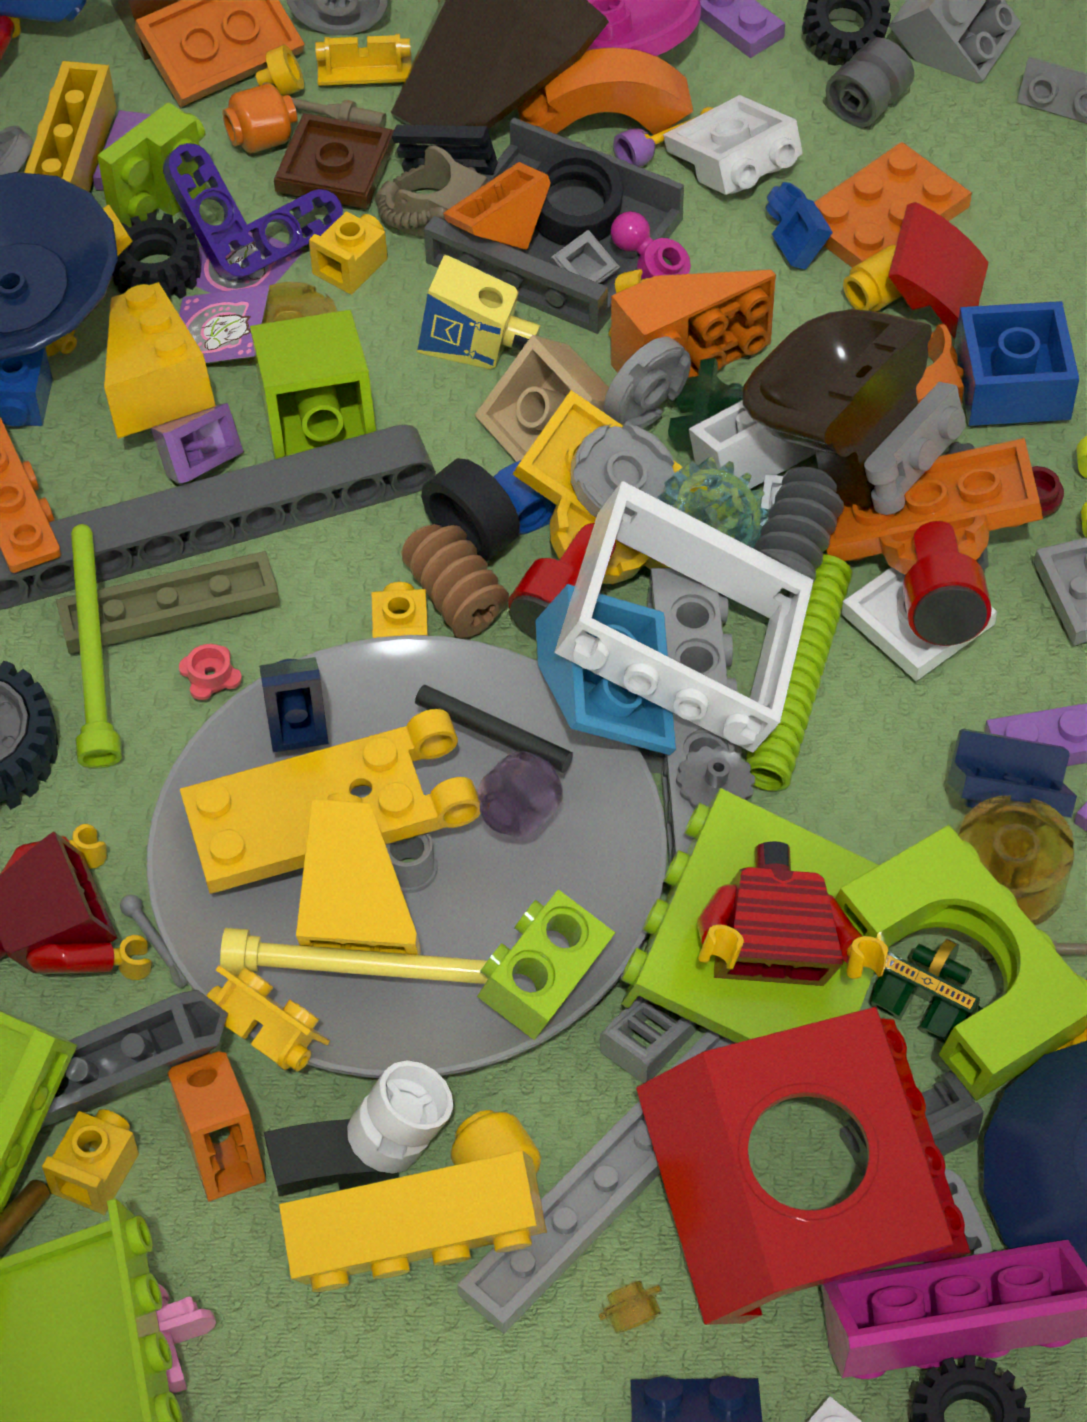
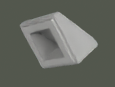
(586, 258)

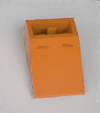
(704, 312)

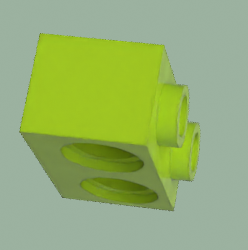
(550, 967)

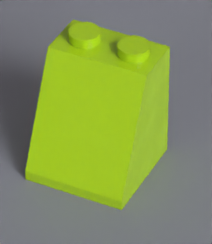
(312, 381)

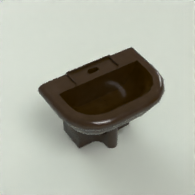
(841, 389)

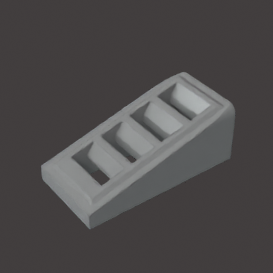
(633, 1056)

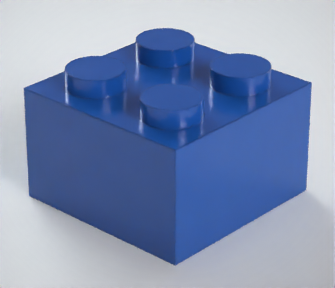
(1016, 363)

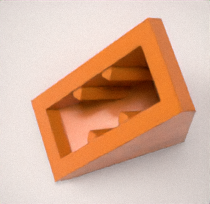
(504, 207)

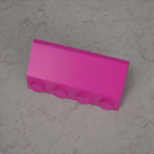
(956, 1309)

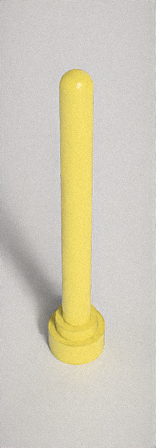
(248, 951)

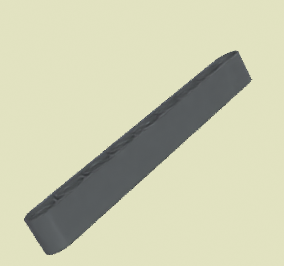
(231, 509)

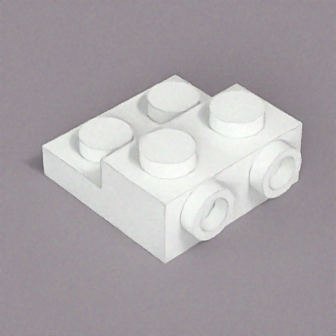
(736, 144)

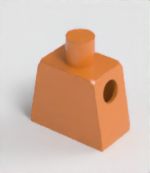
(208, 1101)

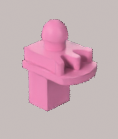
(179, 1323)

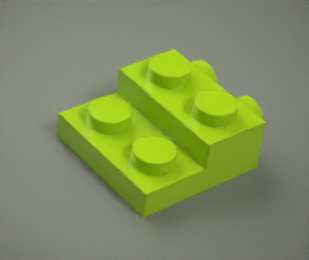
(134, 164)

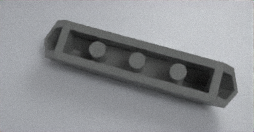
(136, 1051)

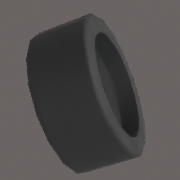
(587, 167)
(476, 502)

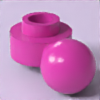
(632, 233)

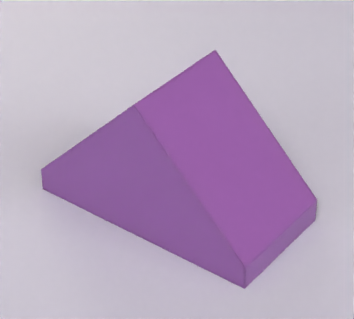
(197, 442)

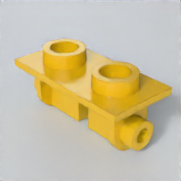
(382, 61)
(284, 1030)

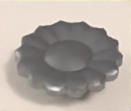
(709, 771)

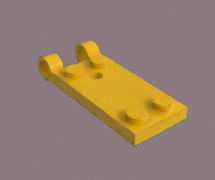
(259, 817)

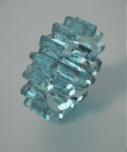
(724, 505)

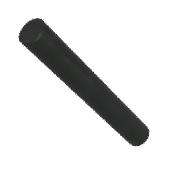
(493, 727)

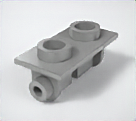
(1054, 89)

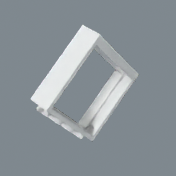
(716, 563)

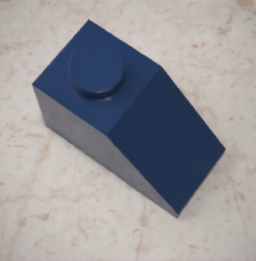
(294, 704)

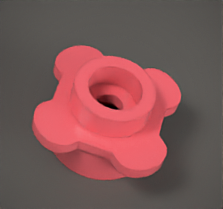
(209, 659)

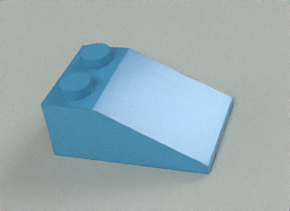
(593, 702)

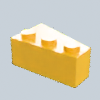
(152, 363)

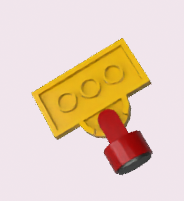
(548, 472)

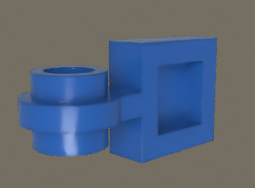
(801, 224)

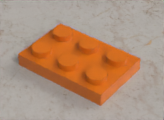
(214, 42)
(871, 204)

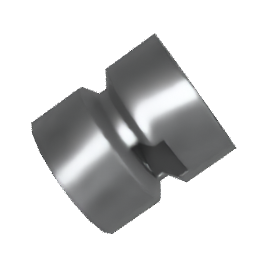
(869, 82)

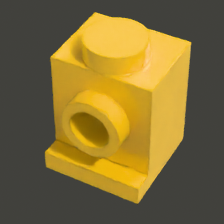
(355, 244)
(399, 611)
(97, 1175)

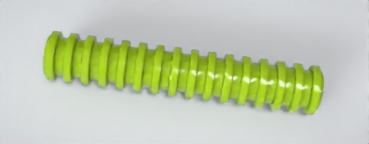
(777, 754)

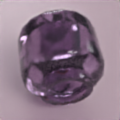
(519, 794)

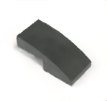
(317, 1156)

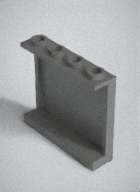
(540, 282)

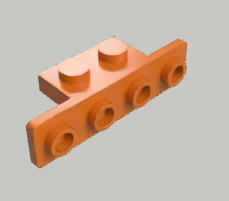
(24, 518)

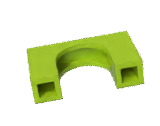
(948, 887)

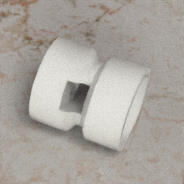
(400, 1116)

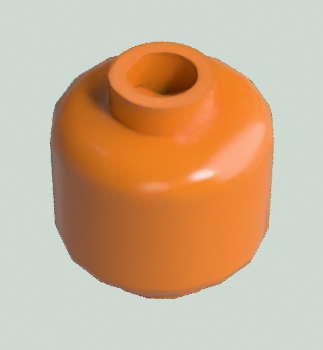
(259, 118)

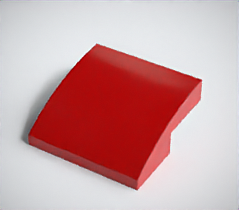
(937, 265)

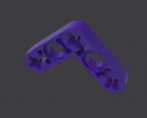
(234, 229)

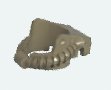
(413, 211)

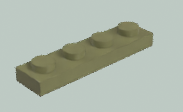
(176, 600)

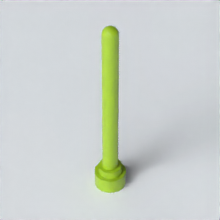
(98, 743)

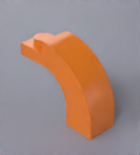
(612, 82)

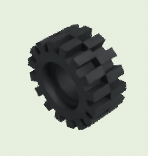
(838, 42)
(159, 238)
(970, 1383)

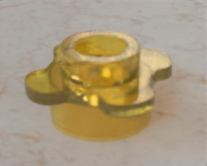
(631, 1307)

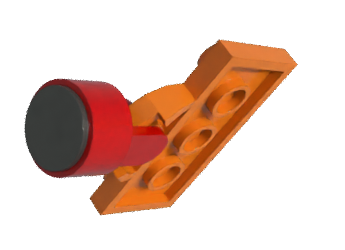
(943, 535)

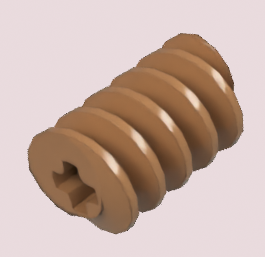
(455, 578)

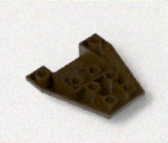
(492, 58)

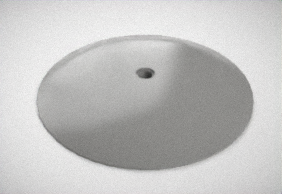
(467, 880)

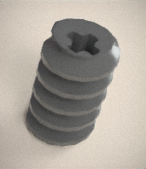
(801, 520)

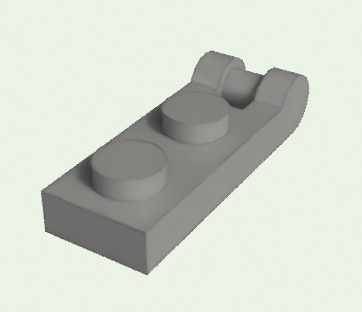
(914, 447)

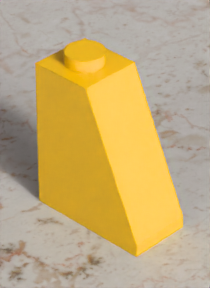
(350, 883)

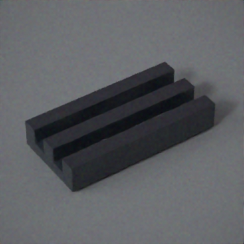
(453, 139)

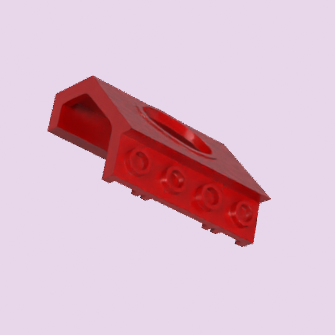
(742, 1240)

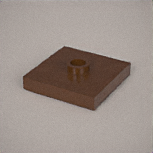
(336, 158)

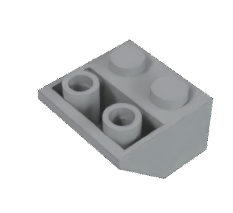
(956, 34)

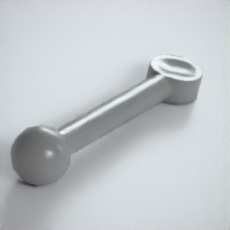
(132, 907)

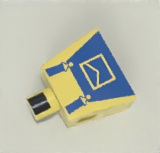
(471, 316)

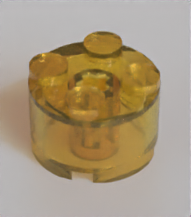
(1023, 849)

